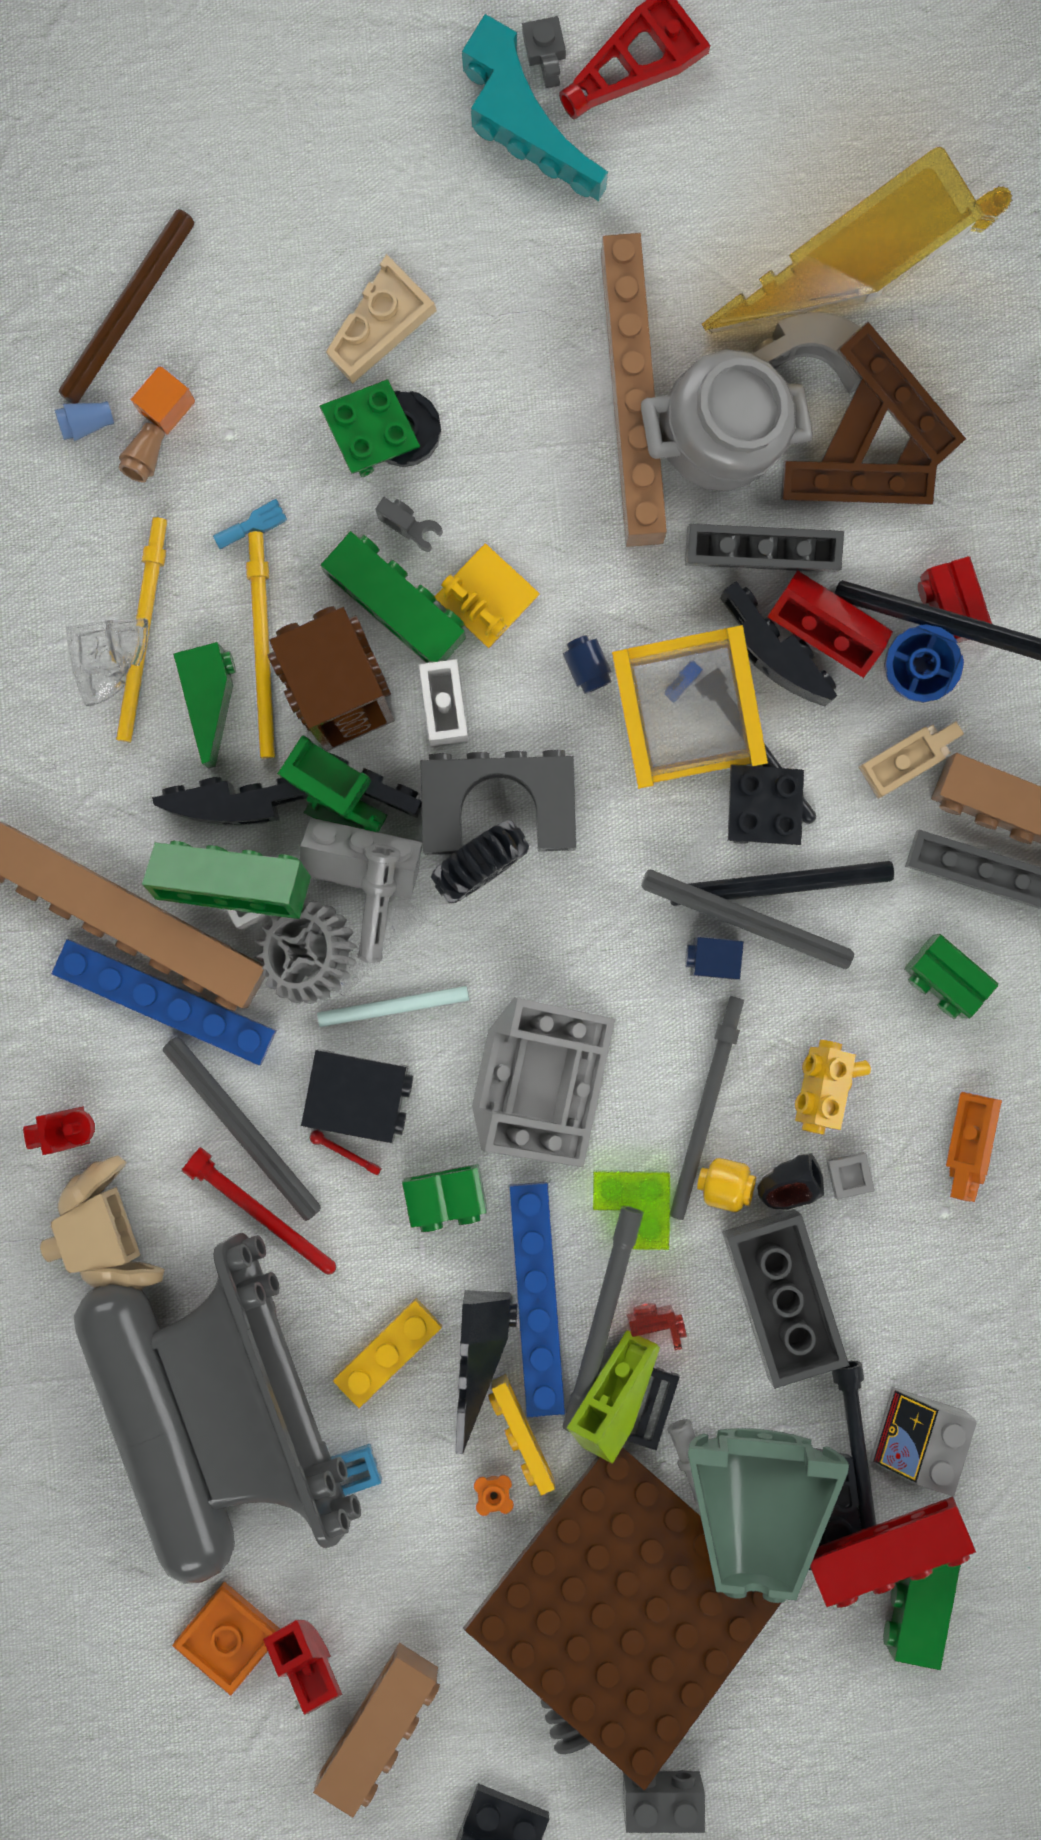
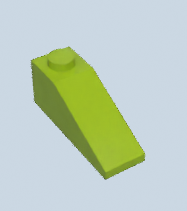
(615, 1398)

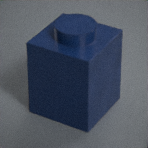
(715, 958)

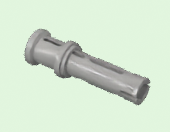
(378, 886)

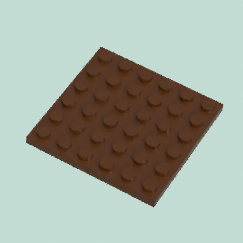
(620, 1616)

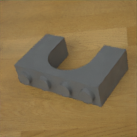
(449, 781)

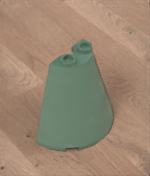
(763, 1507)

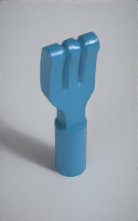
(260, 520)

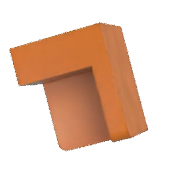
(163, 400)

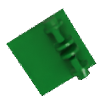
(369, 427)

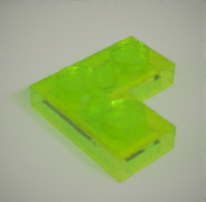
(641, 1190)

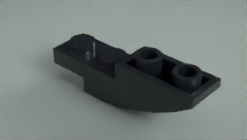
(784, 662)
(218, 804)

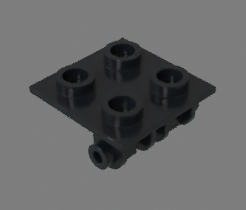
(765, 805)

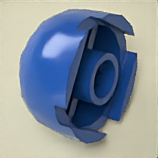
(923, 663)

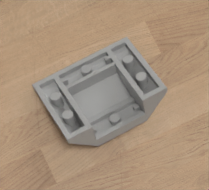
(541, 1082)

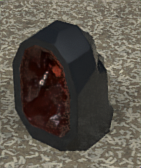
(792, 1183)

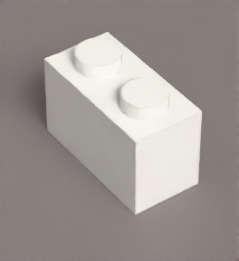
(443, 703)

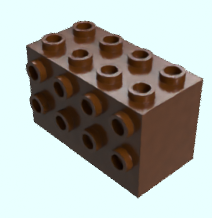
(331, 677)

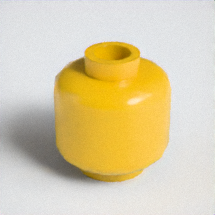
(727, 1184)

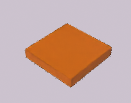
(226, 1638)

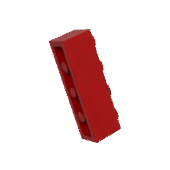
(891, 1552)

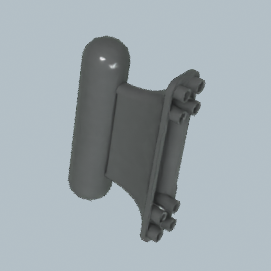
(210, 1414)

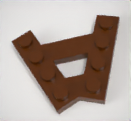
(883, 387)

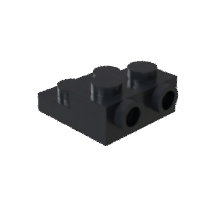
(501, 1817)

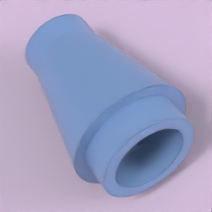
(82, 419)

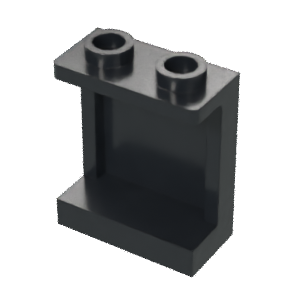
(356, 1096)

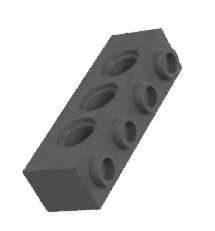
(764, 548)

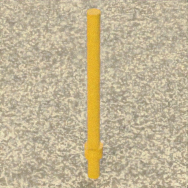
(154, 558)
(258, 572)

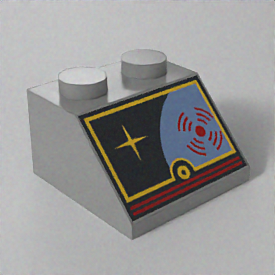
(923, 1441)

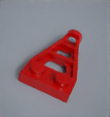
(670, 30)

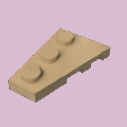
(383, 319)

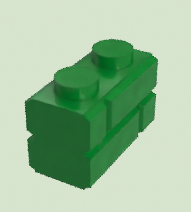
(950, 977)

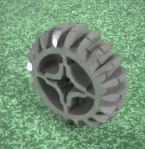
(287, 961)

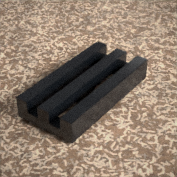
(659, 1374)

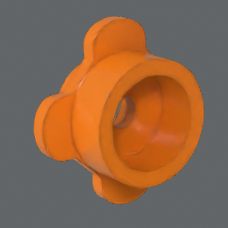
(485, 1487)

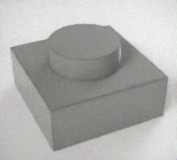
(850, 1175)

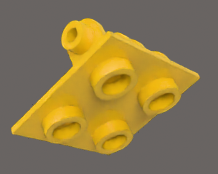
(486, 595)

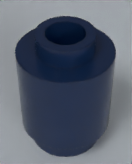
(587, 664)

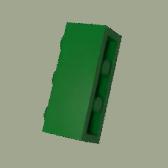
(921, 1618)

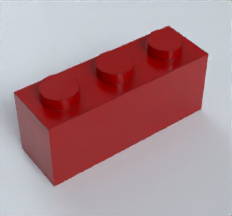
(830, 624)

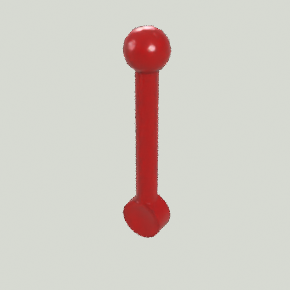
(317, 1138)

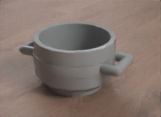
(726, 420)

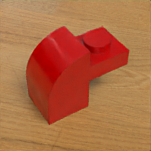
(303, 1658)

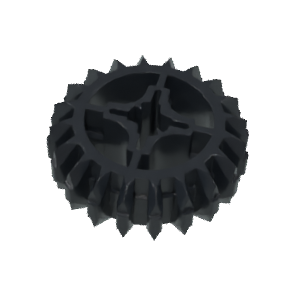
(480, 861)

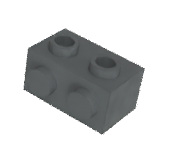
(668, 1805)

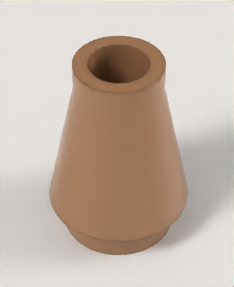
(141, 455)

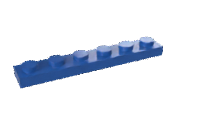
(164, 1002)
(537, 1299)

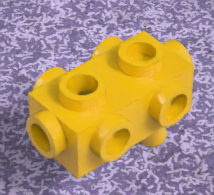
(826, 1086)

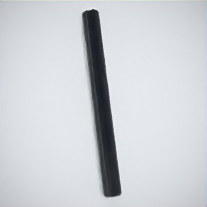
(951, 622)
(798, 881)

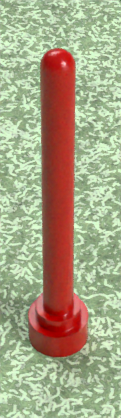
(202, 1168)

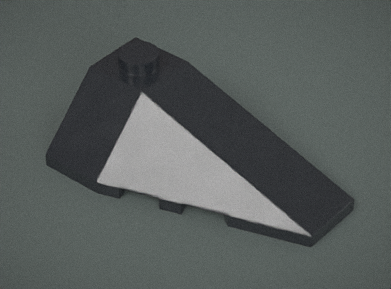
(483, 1339)

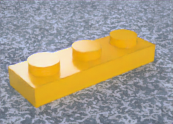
(387, 1353)
(521, 1435)

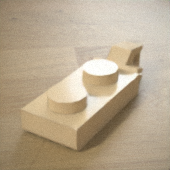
(909, 758)

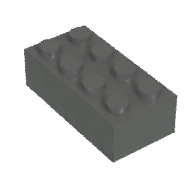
(785, 1298)

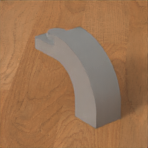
(812, 336)

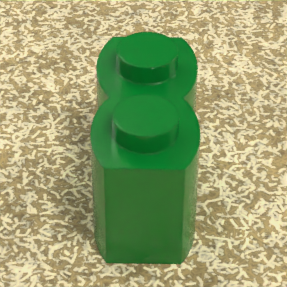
(445, 1197)

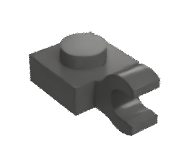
(545, 47)
(399, 518)

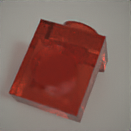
(650, 1319)

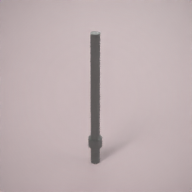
(726, 1035)

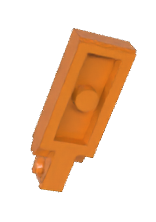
(972, 1144)

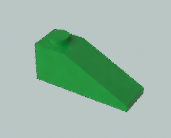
(207, 692)

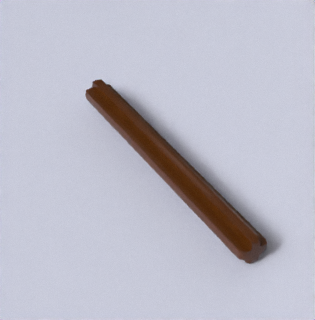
(126, 306)

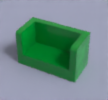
(324, 777)

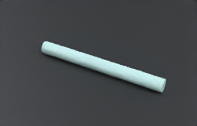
(393, 1006)

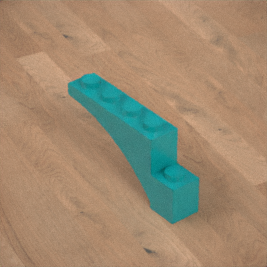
(513, 116)

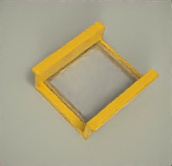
(689, 705)

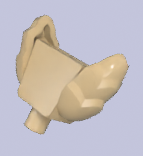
(95, 1232)

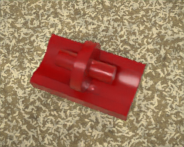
(60, 1131)

